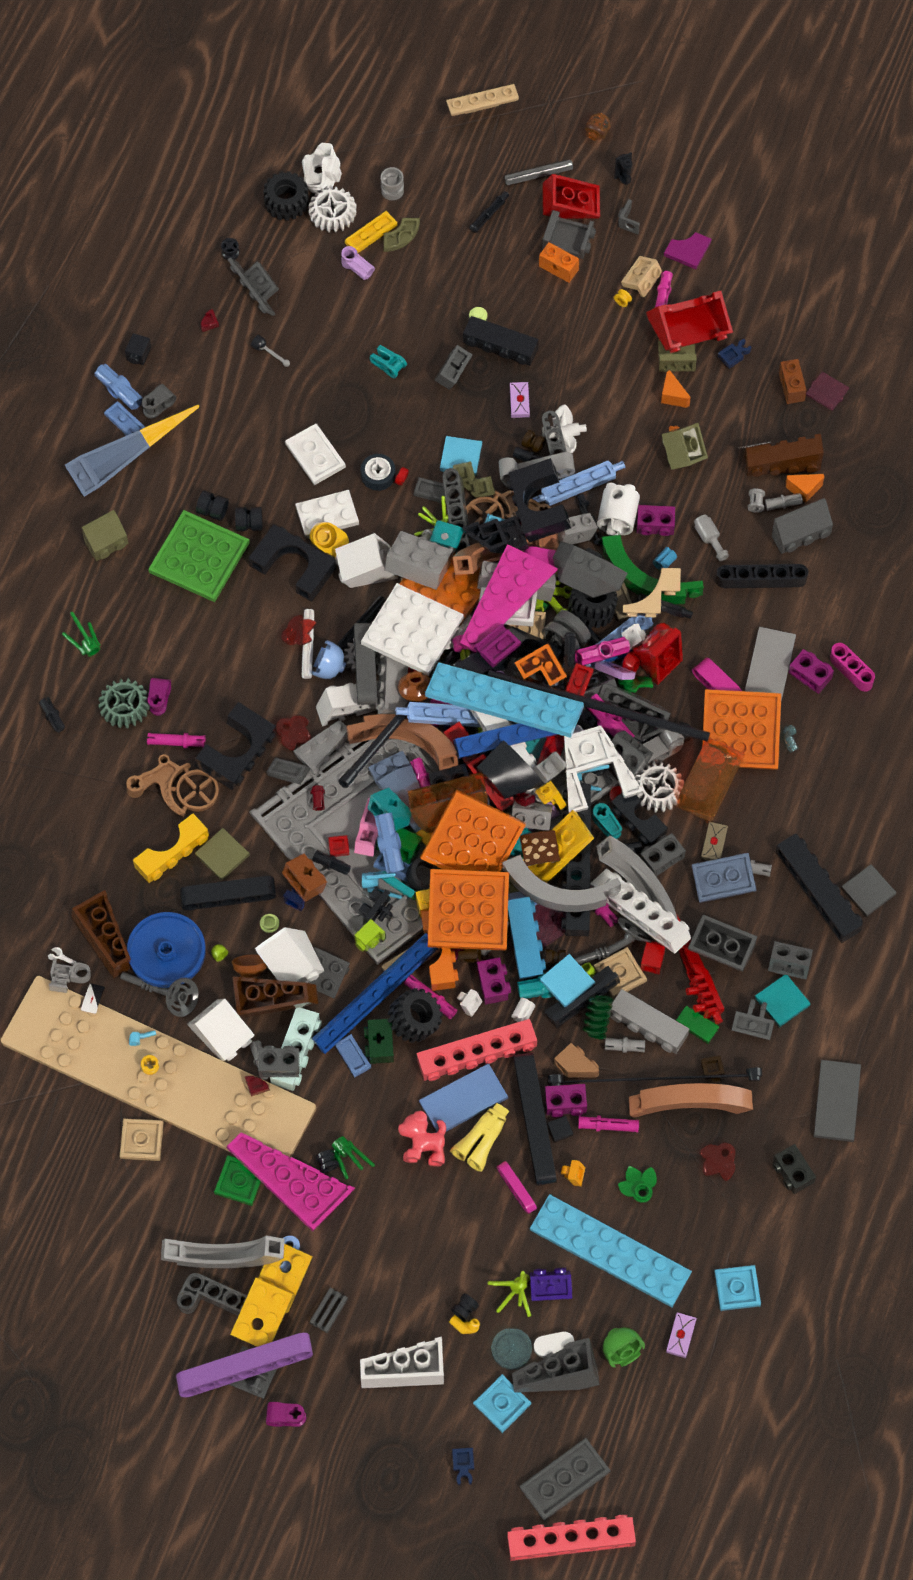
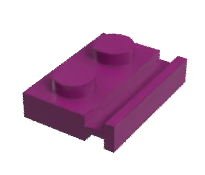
(497, 645)

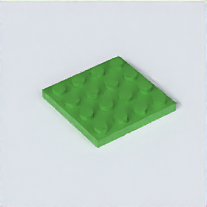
(199, 556)

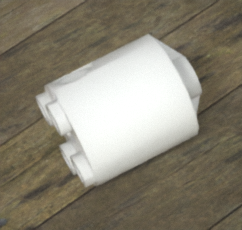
(618, 509)

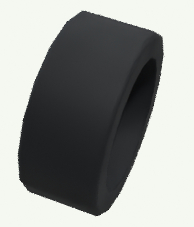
(412, 878)

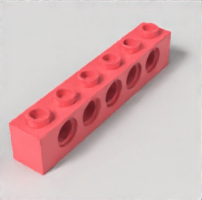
(483, 1041)
(562, 1546)

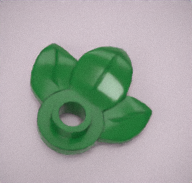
(634, 684)
(638, 1182)

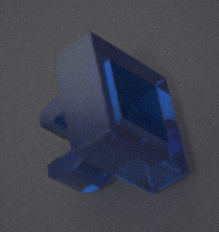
(294, 900)

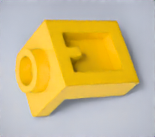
(549, 793)

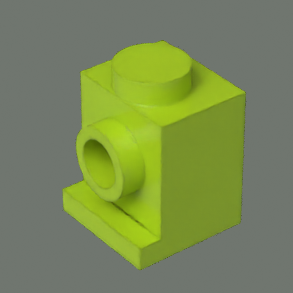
(369, 936)

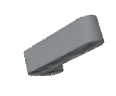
(563, 462)
(662, 746)

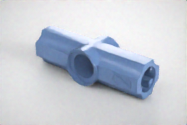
(118, 386)
(389, 842)

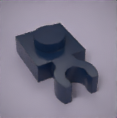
(732, 355)
(463, 1461)

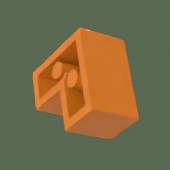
(543, 660)

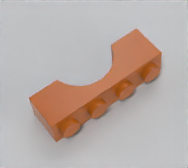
(441, 972)

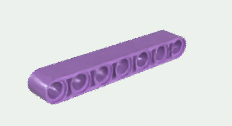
(244, 1365)

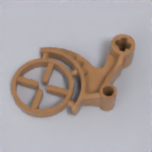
(506, 498)
(164, 776)

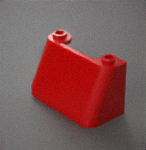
(691, 321)

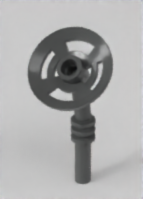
(632, 932)
(171, 995)

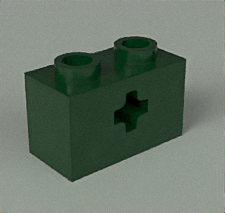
(381, 1052)

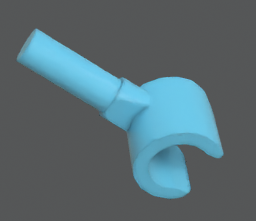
(135, 1037)

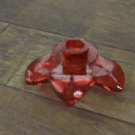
(298, 631)
(296, 733)
(717, 1163)

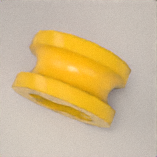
(622, 298)
(145, 1069)

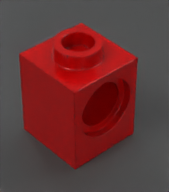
(653, 957)

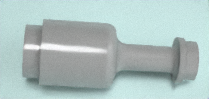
(709, 534)

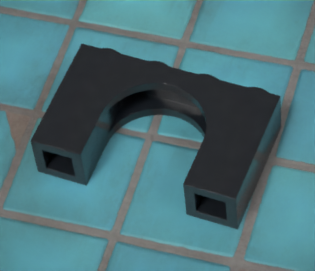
(524, 484)
(280, 542)
(231, 770)

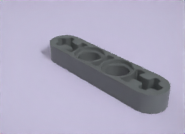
(558, 445)

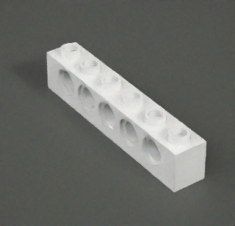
(645, 913)

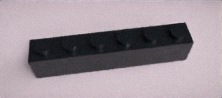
(819, 888)

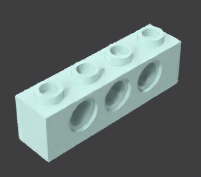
(301, 1020)

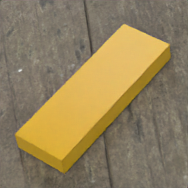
(371, 232)

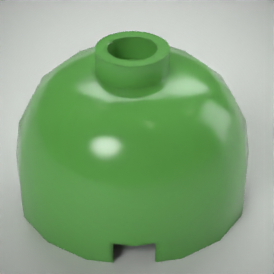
(622, 1346)

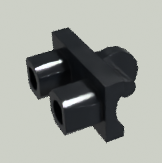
(381, 900)

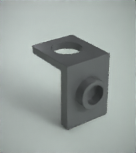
(623, 214)

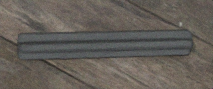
(538, 172)

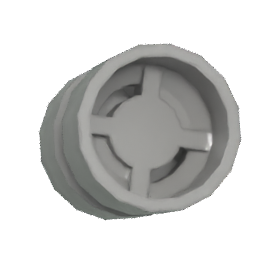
(392, 183)

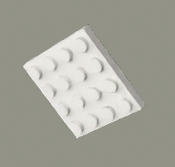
(412, 629)

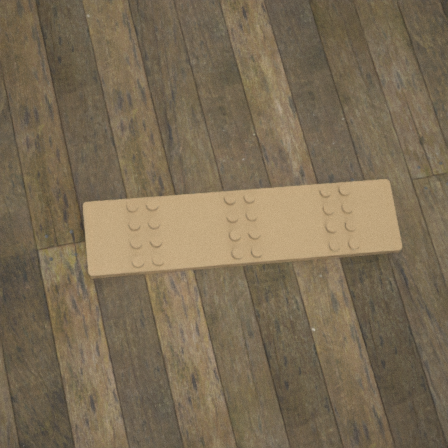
(186, 1091)

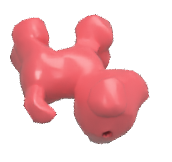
(415, 1128)

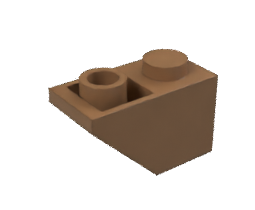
(575, 1064)

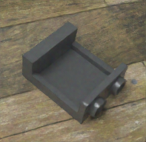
(569, 235)

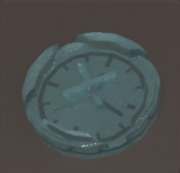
(511, 1348)

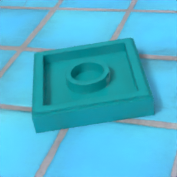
(783, 1000)

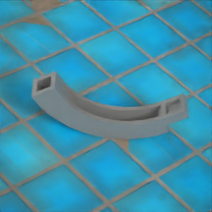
(634, 871)
(555, 897)
(237, 1255)

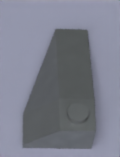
(565, 1370)

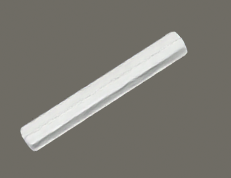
(307, 654)

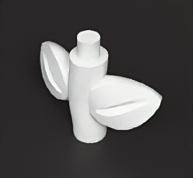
(568, 428)

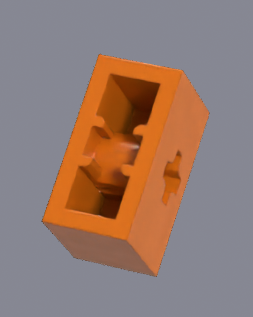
(559, 262)

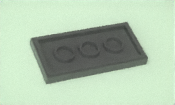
(837, 1100)
(565, 1479)

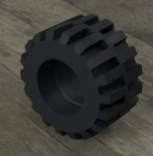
(286, 184)
(593, 611)
(425, 1007)

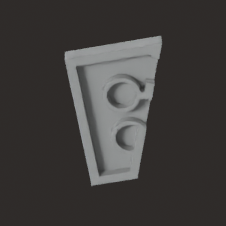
(321, 746)

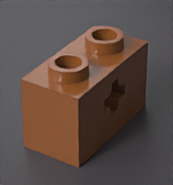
(792, 381)
(304, 877)

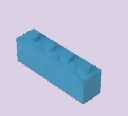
(524, 938)

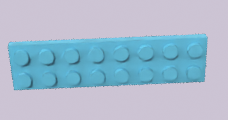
(504, 699)
(610, 1250)

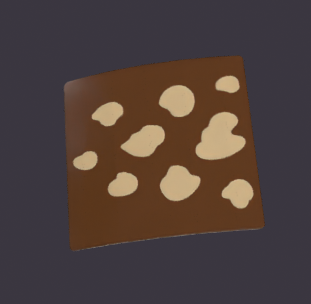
(539, 847)

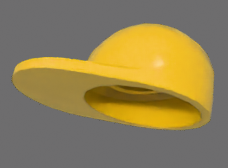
(328, 537)

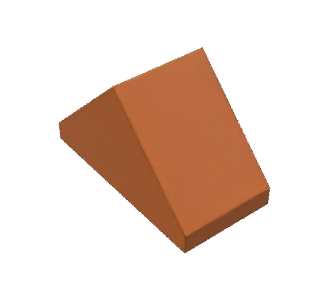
(674, 393)
(804, 484)

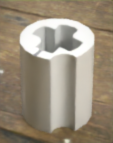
(523, 1010)

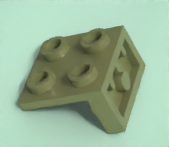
(679, 361)

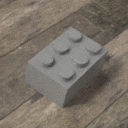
(418, 560)

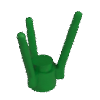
(89, 645)
(344, 1148)

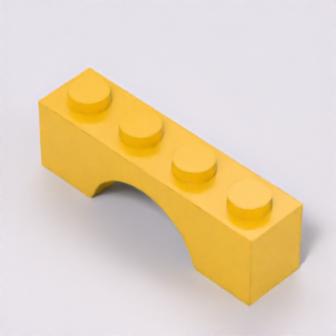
(153, 863)

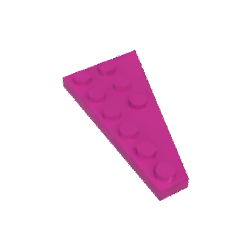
(509, 588)
(297, 1185)

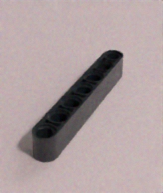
(534, 1119)

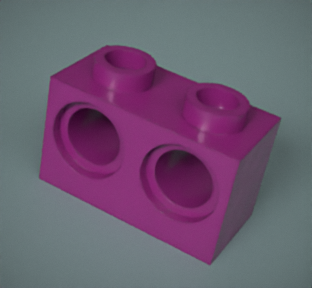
(655, 515)
(807, 674)
(490, 981)
(565, 1094)

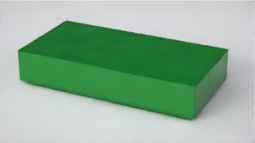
(697, 1024)

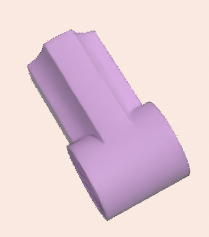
(357, 263)

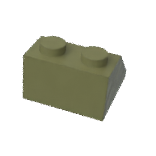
(684, 446)
(104, 535)

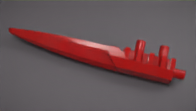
(701, 985)

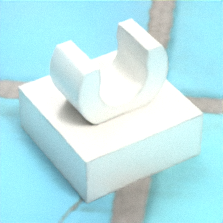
(634, 635)
(470, 1002)

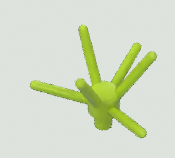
(433, 521)
(518, 1287)

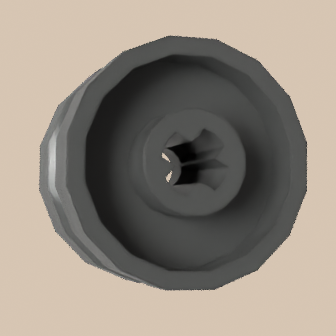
(563, 623)

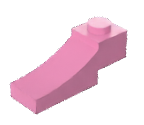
(367, 835)

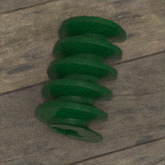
(598, 1017)

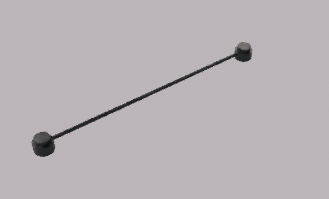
(752, 1074)

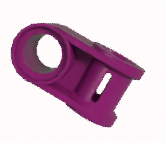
(158, 695)
(282, 1414)

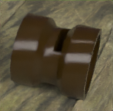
(533, 441)
(554, 957)

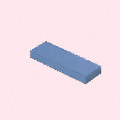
(123, 419)

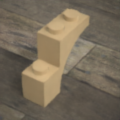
(650, 606)

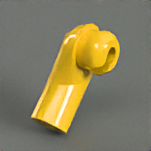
(465, 1327)

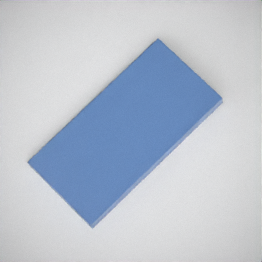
(464, 1098)

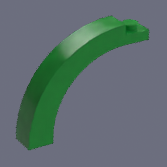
(639, 581)

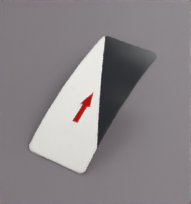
(92, 998)

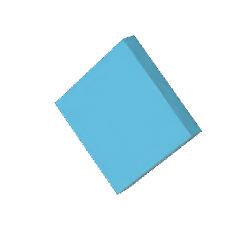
(460, 451)
(567, 981)
(737, 1288)
(501, 1403)

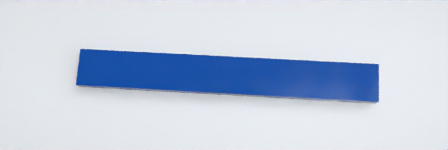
(373, 994)

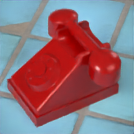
(657, 654)

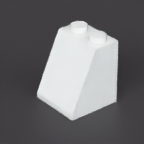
(364, 562)
(290, 956)
(221, 1029)

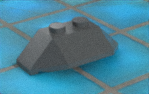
(587, 571)
(629, 700)

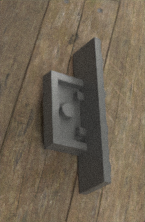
(258, 282)

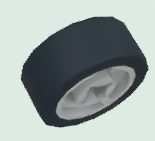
(374, 480)

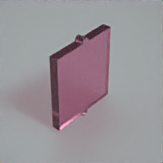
(827, 391)

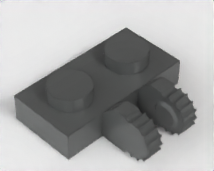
(753, 1025)

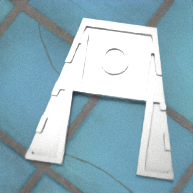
(587, 751)

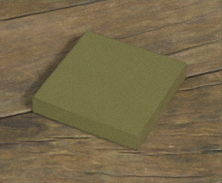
(222, 854)

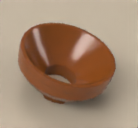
(413, 691)
(249, 966)

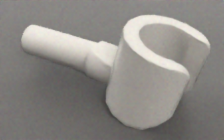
(59, 955)

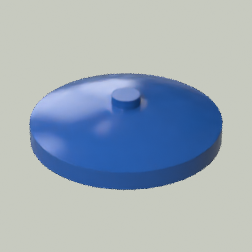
(166, 949)

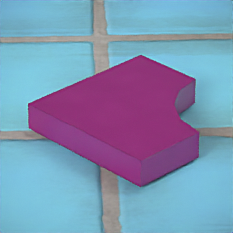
(688, 251)

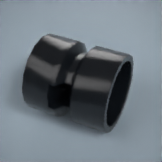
(212, 505)
(248, 519)

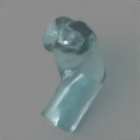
(788, 738)

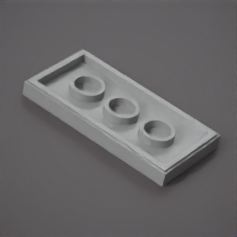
(770, 661)

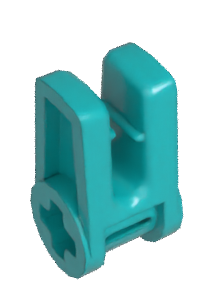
(390, 364)
(608, 823)

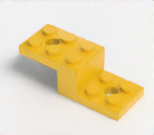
(271, 1297)

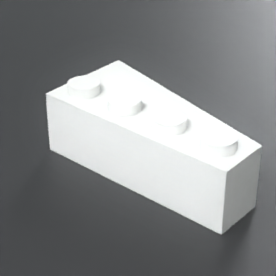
(405, 1367)

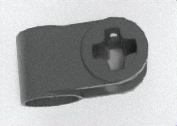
(158, 401)

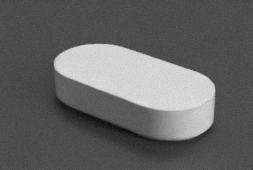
(551, 1343)

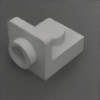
(550, 767)

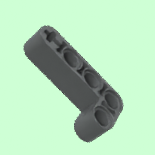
(202, 1292)

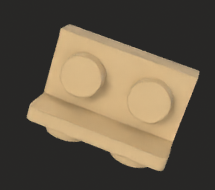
(642, 275)

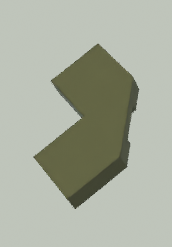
(478, 487)

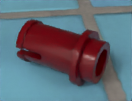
(318, 797)

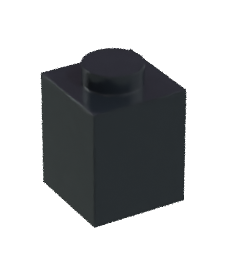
(138, 349)

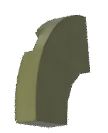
(402, 235)

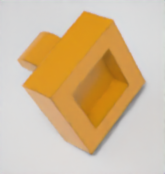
(574, 1173)

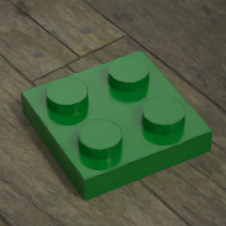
(237, 1182)

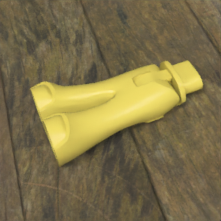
(489, 1128)

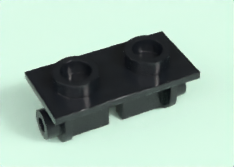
(623, 168)

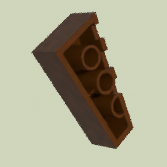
(785, 457)
(102, 932)
(269, 996)

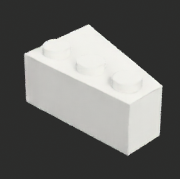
(340, 702)

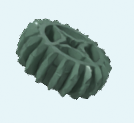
(131, 692)

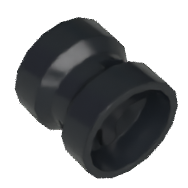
(465, 1307)

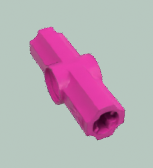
(610, 649)
(610, 723)

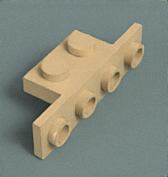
(482, 100)

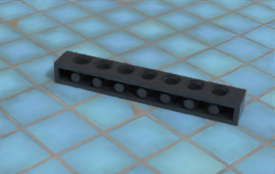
(581, 925)

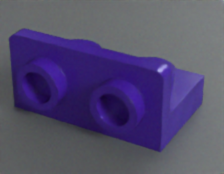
(550, 1284)

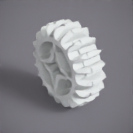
(322, 214)
(671, 795)

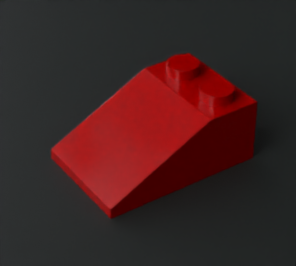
(571, 198)

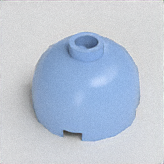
(329, 661)

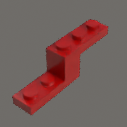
(472, 762)

